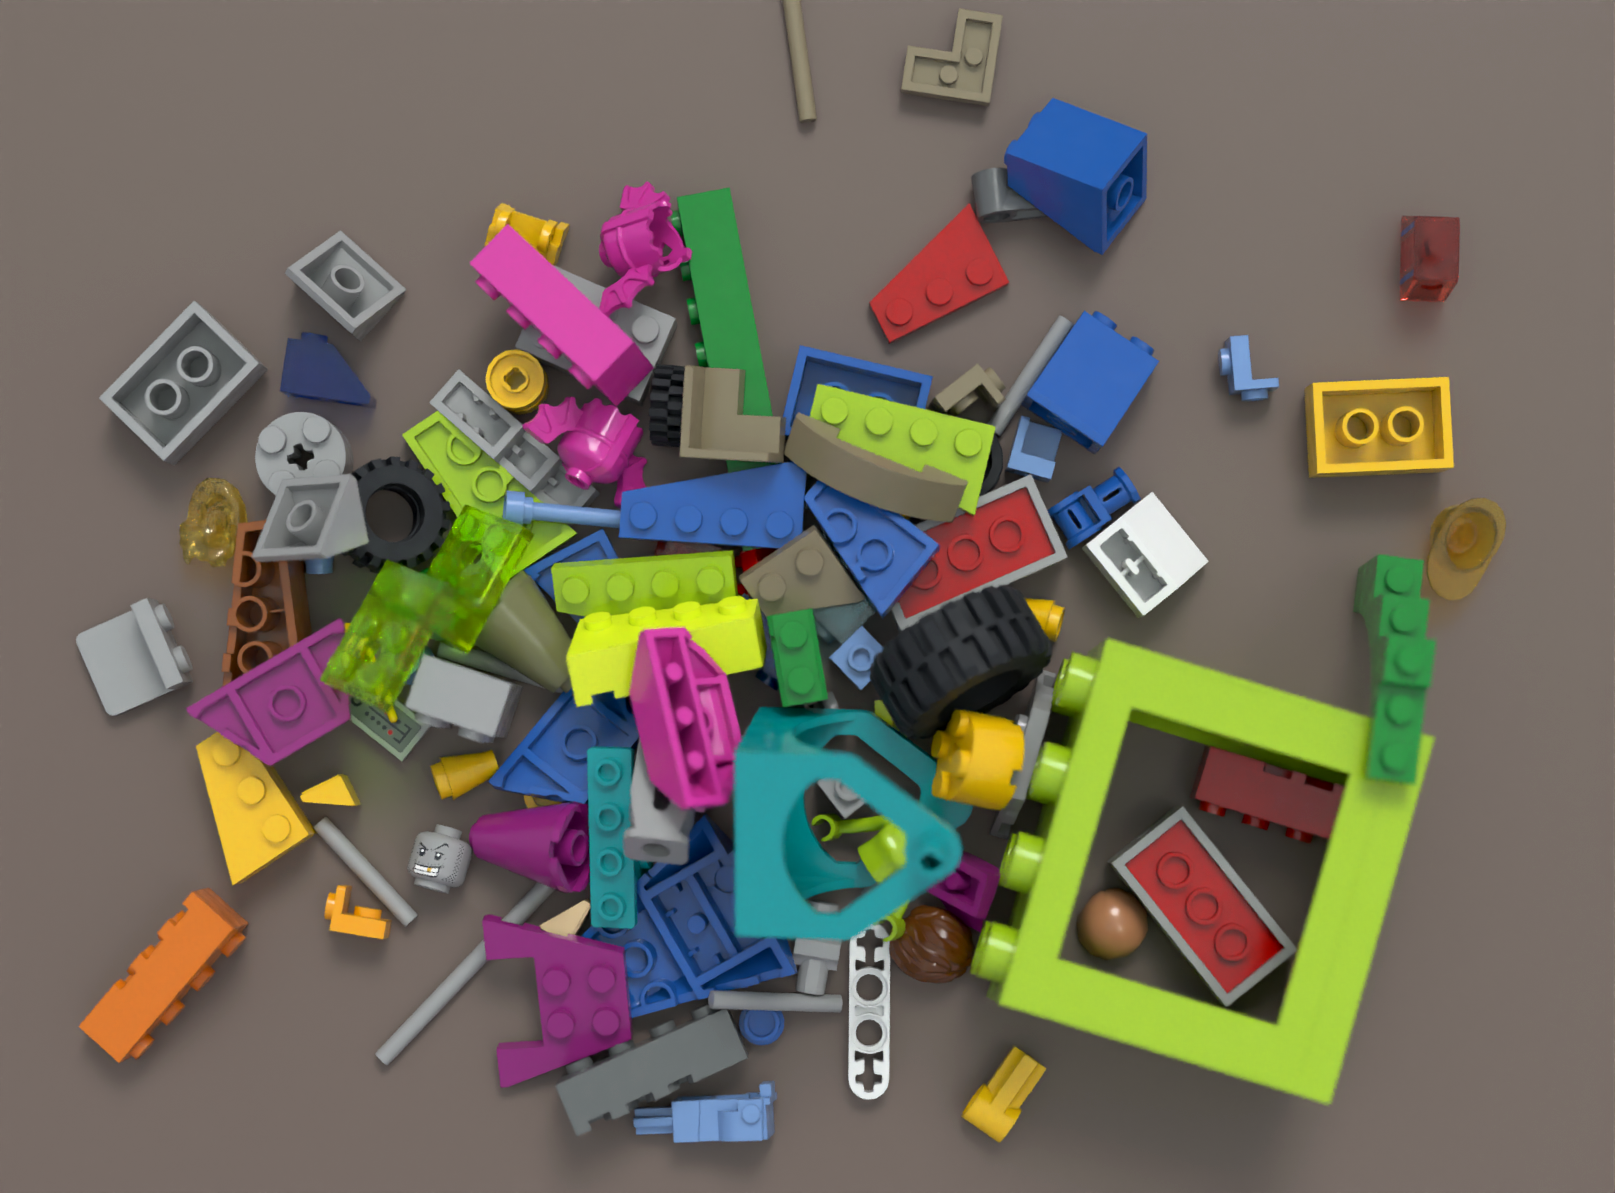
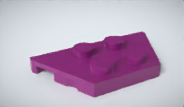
(280, 701)

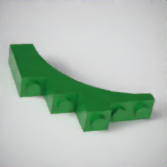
(1400, 663)

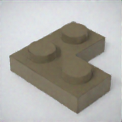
(961, 74)

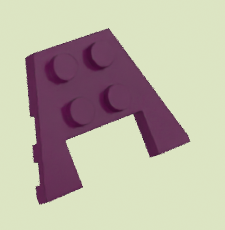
(579, 996)

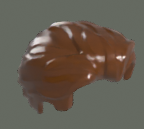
(933, 946)

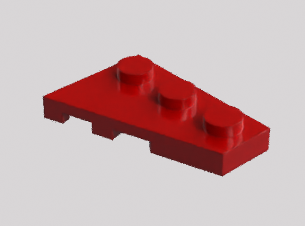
(940, 279)

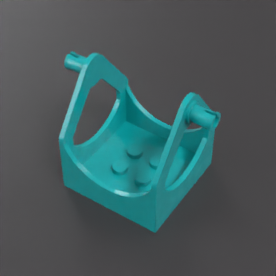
(774, 844)

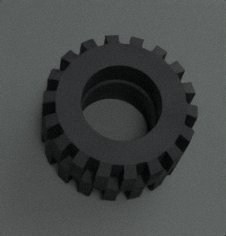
(426, 506)

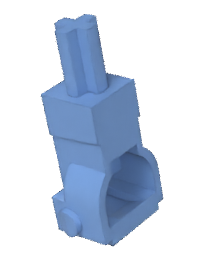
(712, 1117)

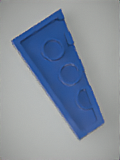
(729, 509)

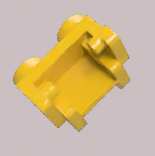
(542, 235)

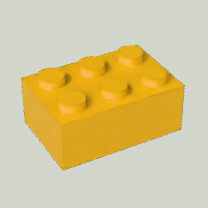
(1379, 427)

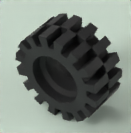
(666, 405)

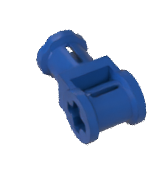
(1089, 508)

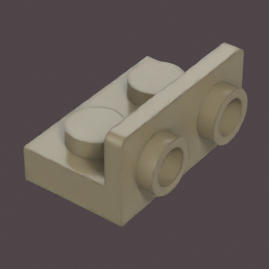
(961, 393)

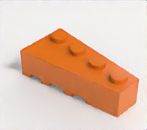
(164, 975)

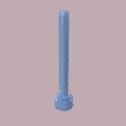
(523, 510)

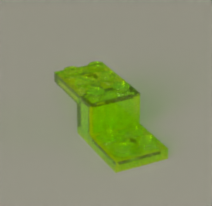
(413, 607)

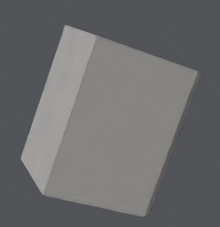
(347, 284)
(313, 520)

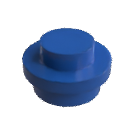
(761, 1026)

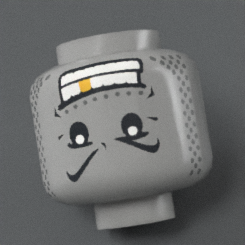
(439, 859)

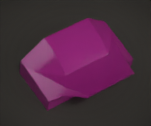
(968, 889)

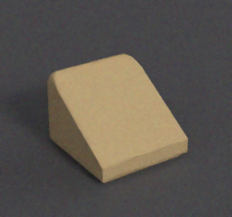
(569, 920)

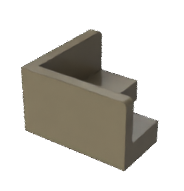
(715, 420)

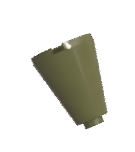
(528, 635)

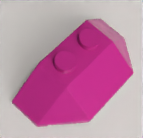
(684, 718)

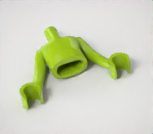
(880, 854)

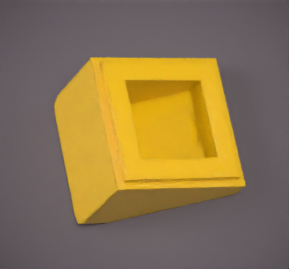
(334, 791)

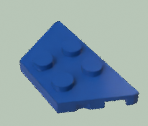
(554, 753)

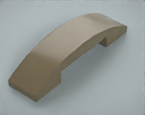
(871, 477)

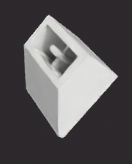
(1145, 555)

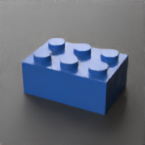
(852, 375)

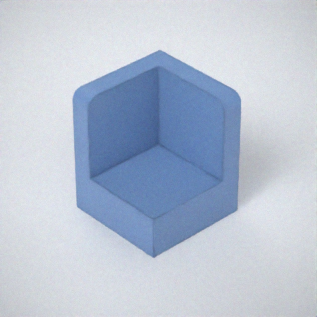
(1033, 450)

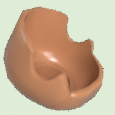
(1112, 924)

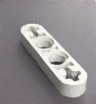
(863, 1009)

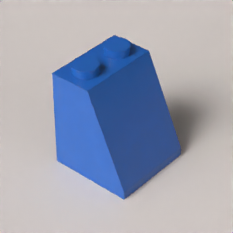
(1080, 171)
(1091, 381)

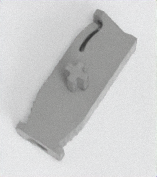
(657, 824)

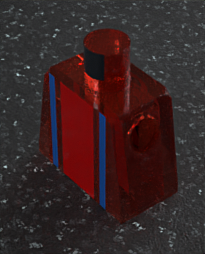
(1429, 256)

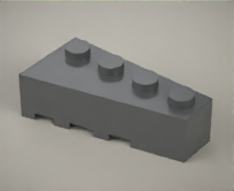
(650, 1067)

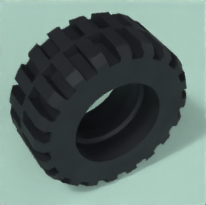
(960, 658)

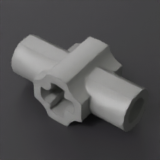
(816, 956)

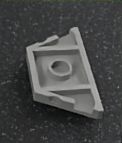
(1033, 727)

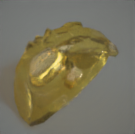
(212, 522)

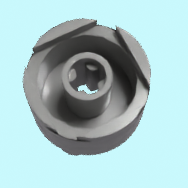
(289, 435)

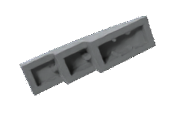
(508, 442)

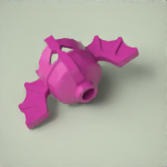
(635, 245)
(594, 445)

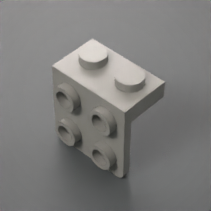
(135, 657)

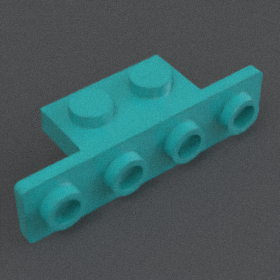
(611, 872)

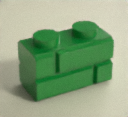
(797, 657)

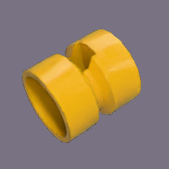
(517, 381)

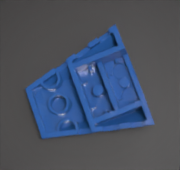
(688, 930)

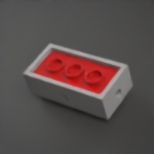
(996, 547)
(1202, 905)

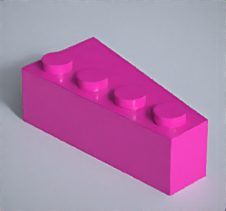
(561, 314)

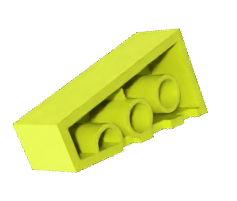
(606, 644)

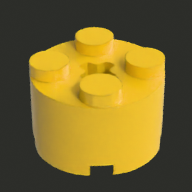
(977, 759)

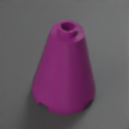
(538, 843)

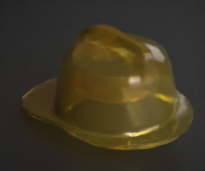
(1463, 545)

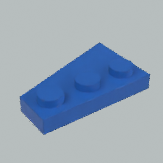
(875, 544)

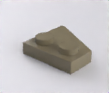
(801, 577)

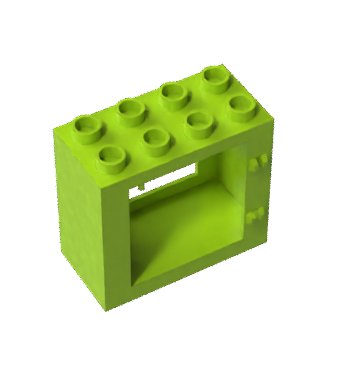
(1346, 912)

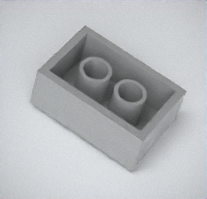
(644, 325)
(183, 383)
(462, 696)

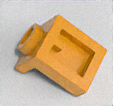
(364, 920)

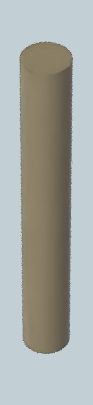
(799, 61)

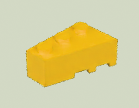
(250, 807)

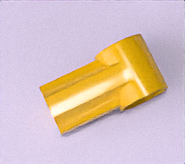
(998, 1103)

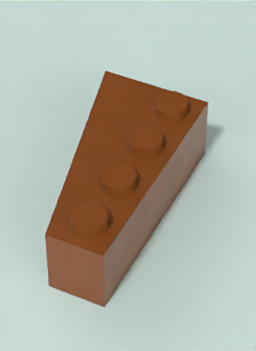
(266, 608)

